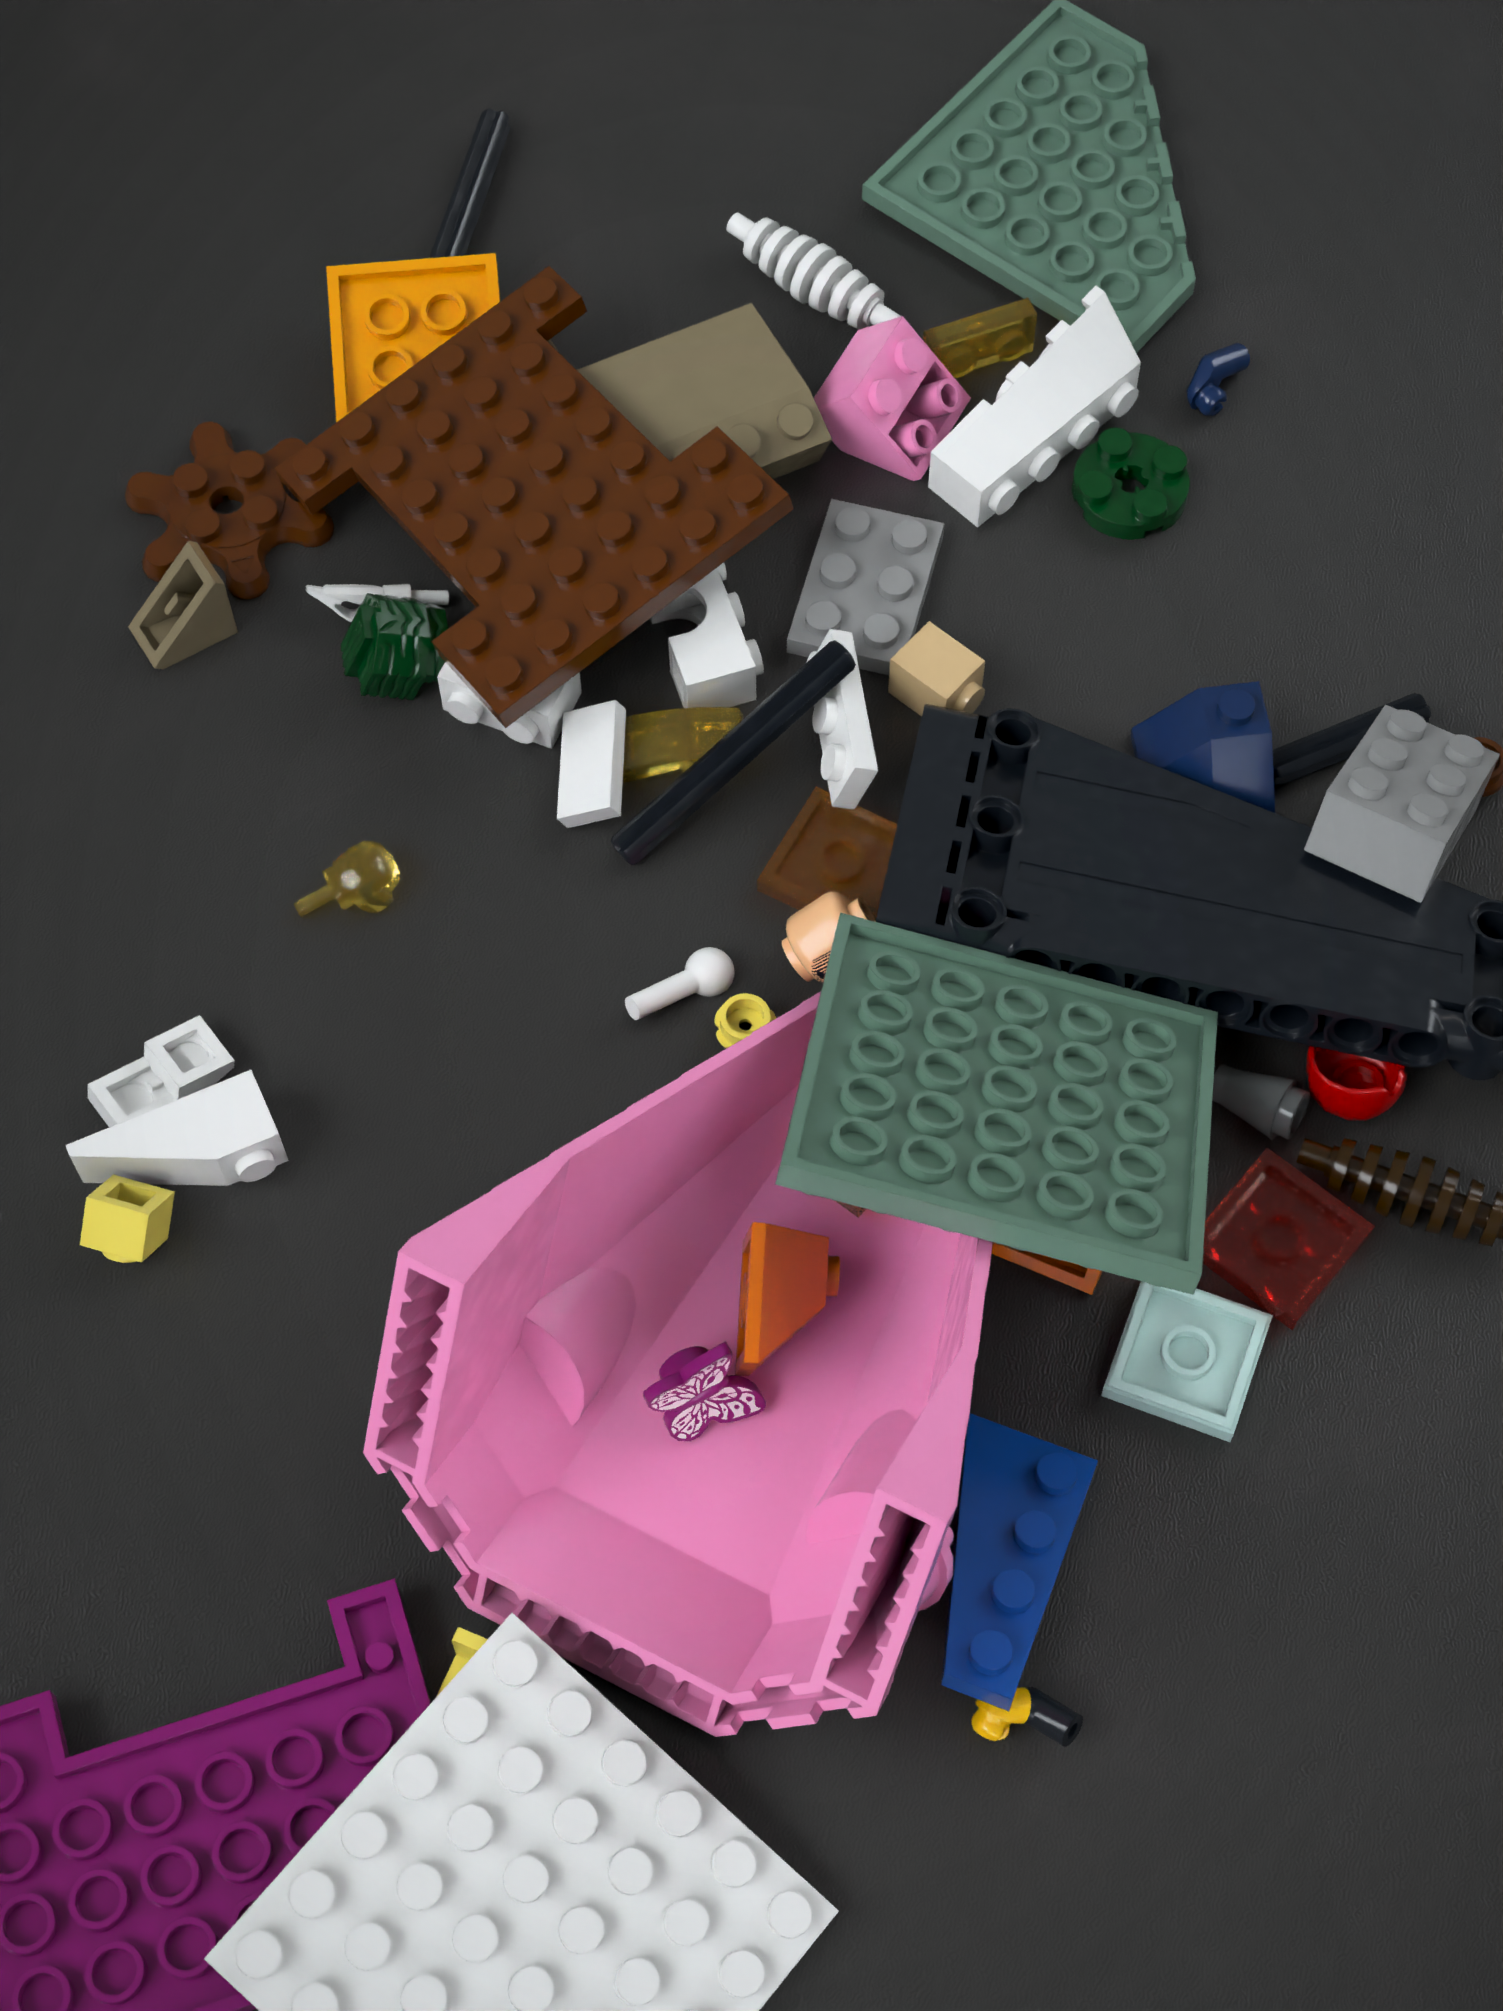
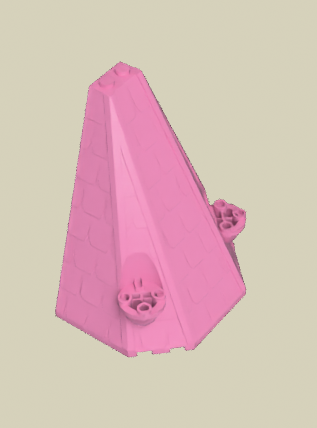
(717, 1570)

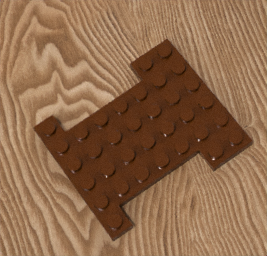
(536, 497)

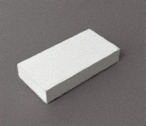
(591, 764)

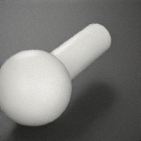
(705, 973)

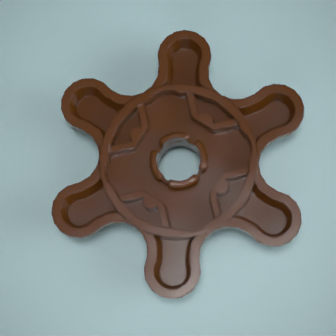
(233, 540)

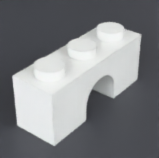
(714, 660)

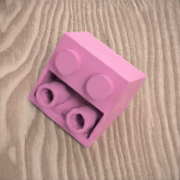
(890, 399)

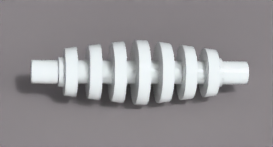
(811, 272)

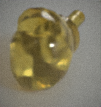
(360, 876)

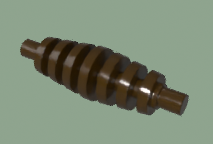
(1416, 1191)

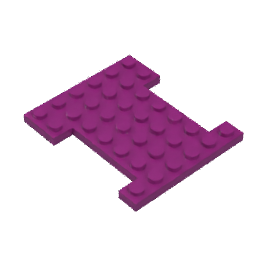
(158, 1843)

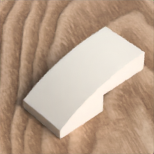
(171, 1068)

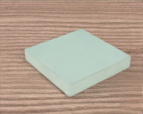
(1187, 1358)

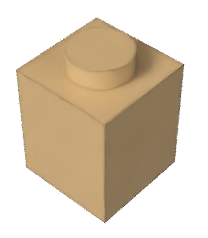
(936, 672)

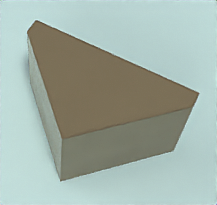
(184, 611)

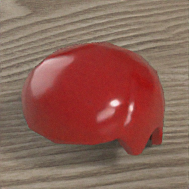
(1353, 1084)

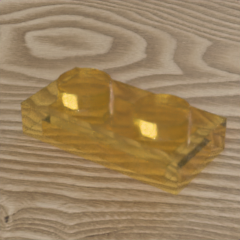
(984, 338)

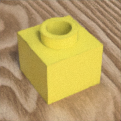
(126, 1219)

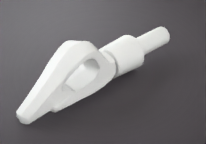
(335, 594)

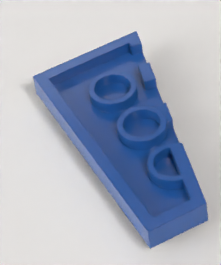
(1008, 1548)

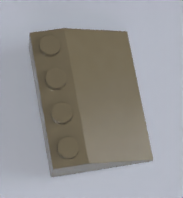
(721, 376)

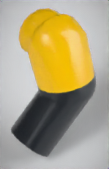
(1031, 1708)

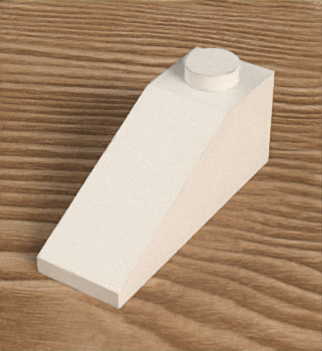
(196, 1140)

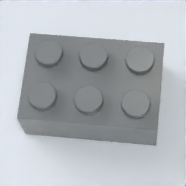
(1401, 802)

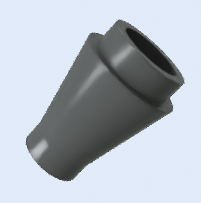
(1262, 1100)

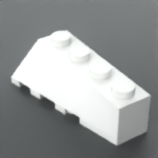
(1038, 414)

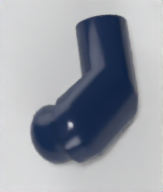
(1213, 367)

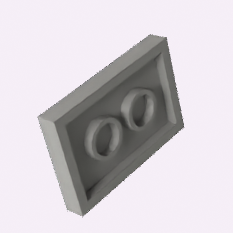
(866, 581)

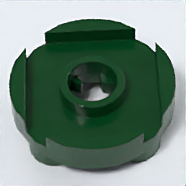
(1135, 457)

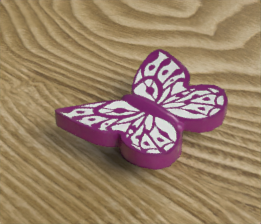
(698, 1390)

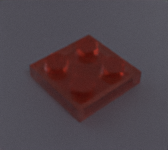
(1281, 1238)

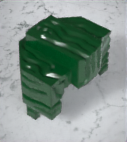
(393, 646)

